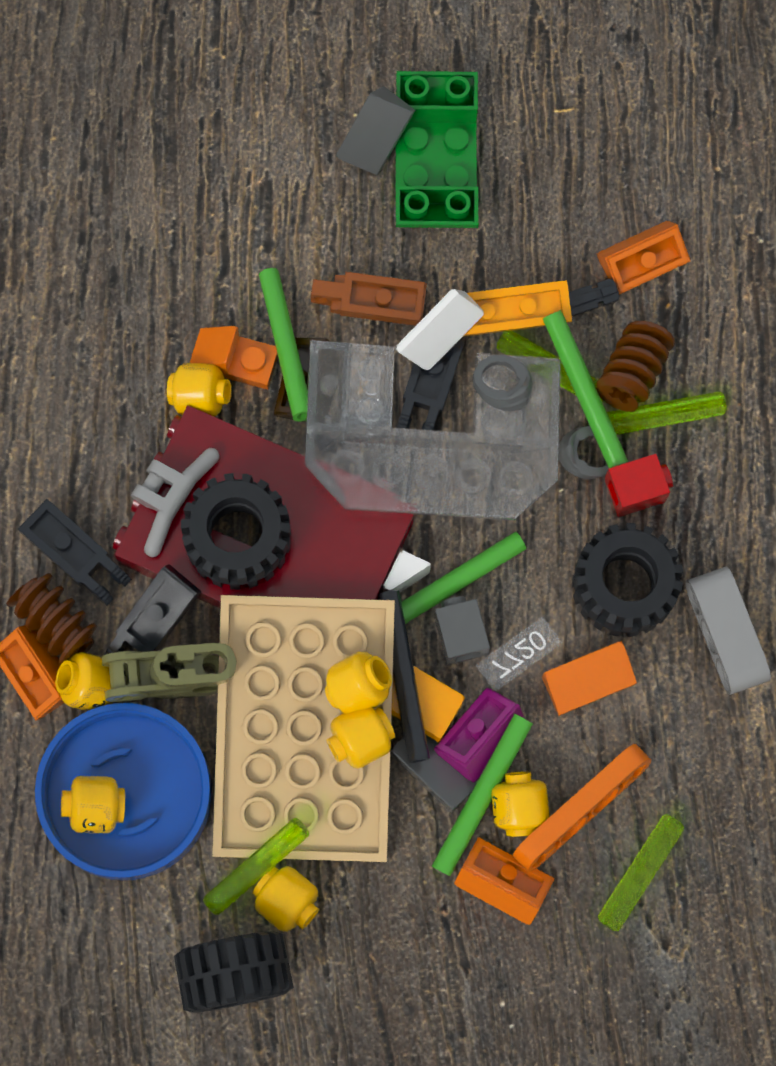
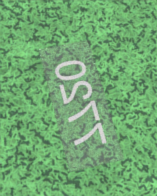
(518, 654)

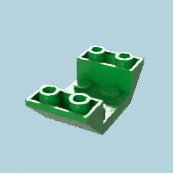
(437, 151)

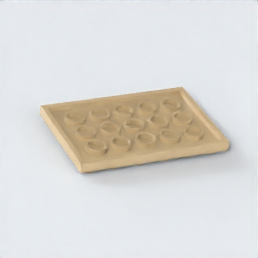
(277, 723)

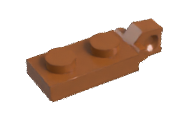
(372, 297)

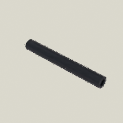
(406, 686)

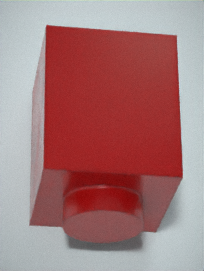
(638, 484)

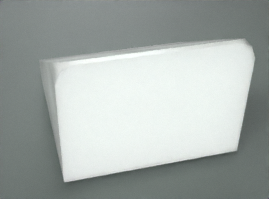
(406, 572)

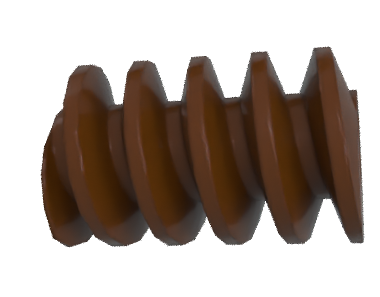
(635, 365)
(52, 618)

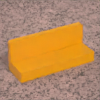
(520, 307)

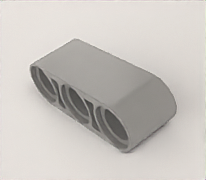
(728, 630)

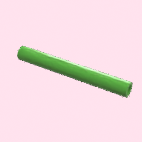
(285, 342)
(585, 389)
(462, 576)
(482, 795)

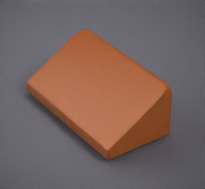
(644, 256)
(31, 671)
(589, 678)
(503, 881)

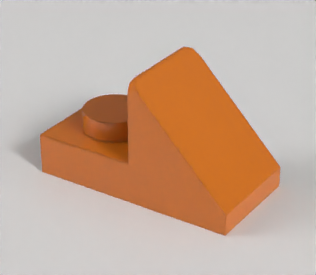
(236, 356)

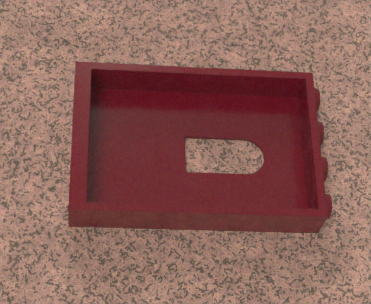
(331, 548)

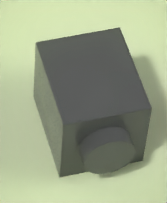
(461, 630)

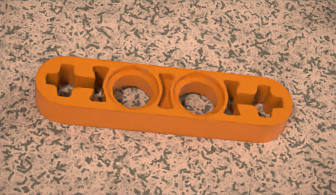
(582, 808)

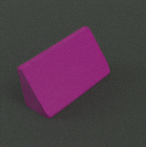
(477, 734)

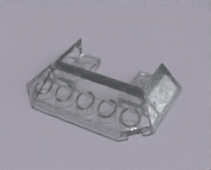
(427, 472)

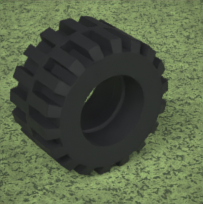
(230, 497)
(642, 549)
(233, 971)

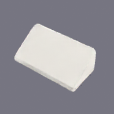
(440, 329)

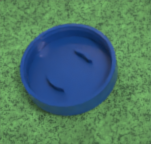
(163, 784)

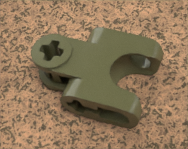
(185, 661)

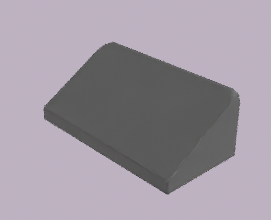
(375, 131)
(436, 775)

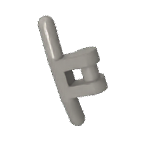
(169, 506)

